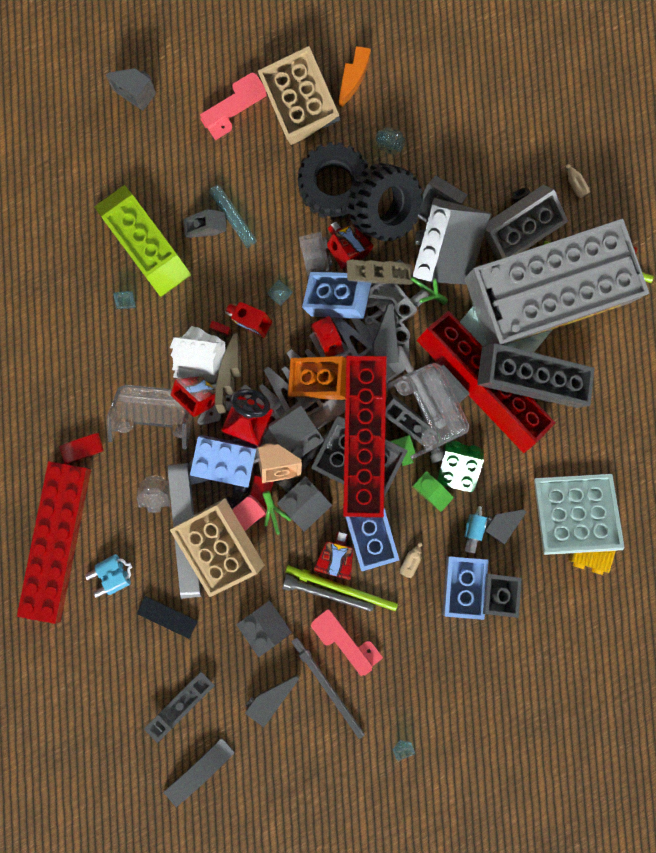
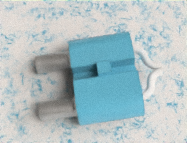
(474, 530)
(112, 575)

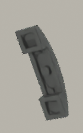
(179, 707)
(199, 772)

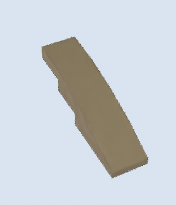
(379, 272)
(228, 370)

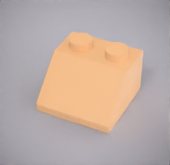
(277, 463)

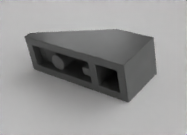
(385, 339)
(405, 417)
(268, 701)

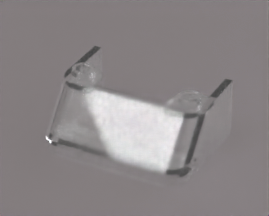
(437, 404)
(147, 407)

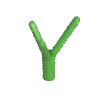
(433, 294)
(270, 509)

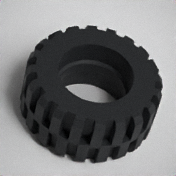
(319, 160)
(404, 206)

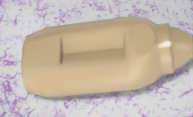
(577, 182)
(411, 561)

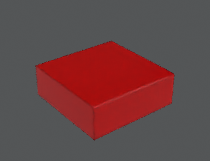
(220, 328)

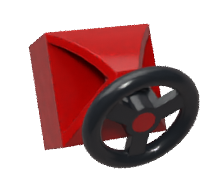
(247, 418)

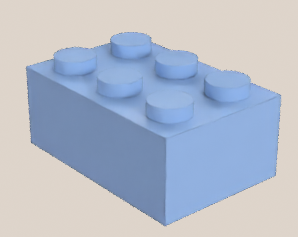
(335, 296)
(223, 460)
(372, 541)
(464, 587)

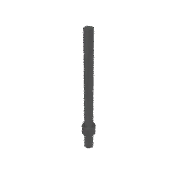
(305, 655)

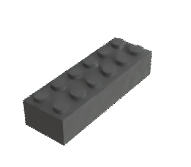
(535, 376)

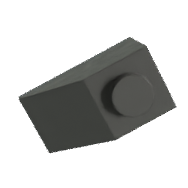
(205, 224)
(502, 525)

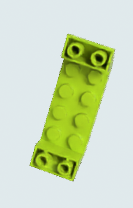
(142, 240)

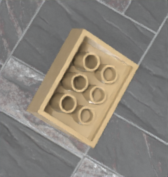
(298, 95)
(217, 548)

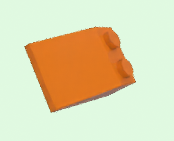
(318, 378)

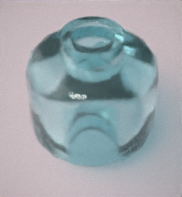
(390, 140)

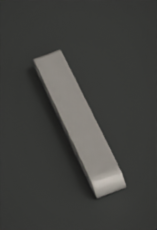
(182, 510)

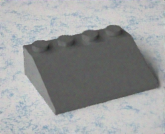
(450, 242)
(331, 456)

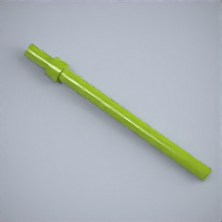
(305, 575)

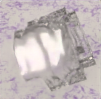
(153, 493)

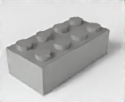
(525, 223)

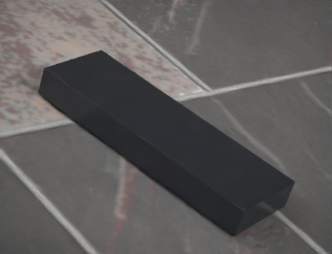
(167, 617)

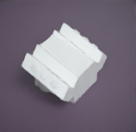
(197, 355)

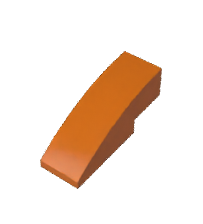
(354, 74)

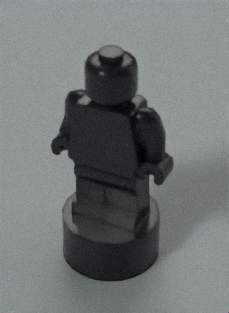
(237, 495)

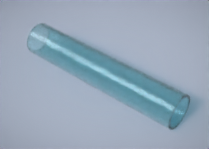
(232, 216)

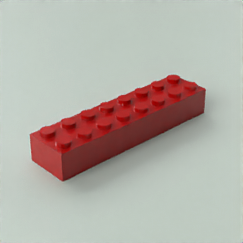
(460, 353)
(365, 436)
(53, 543)

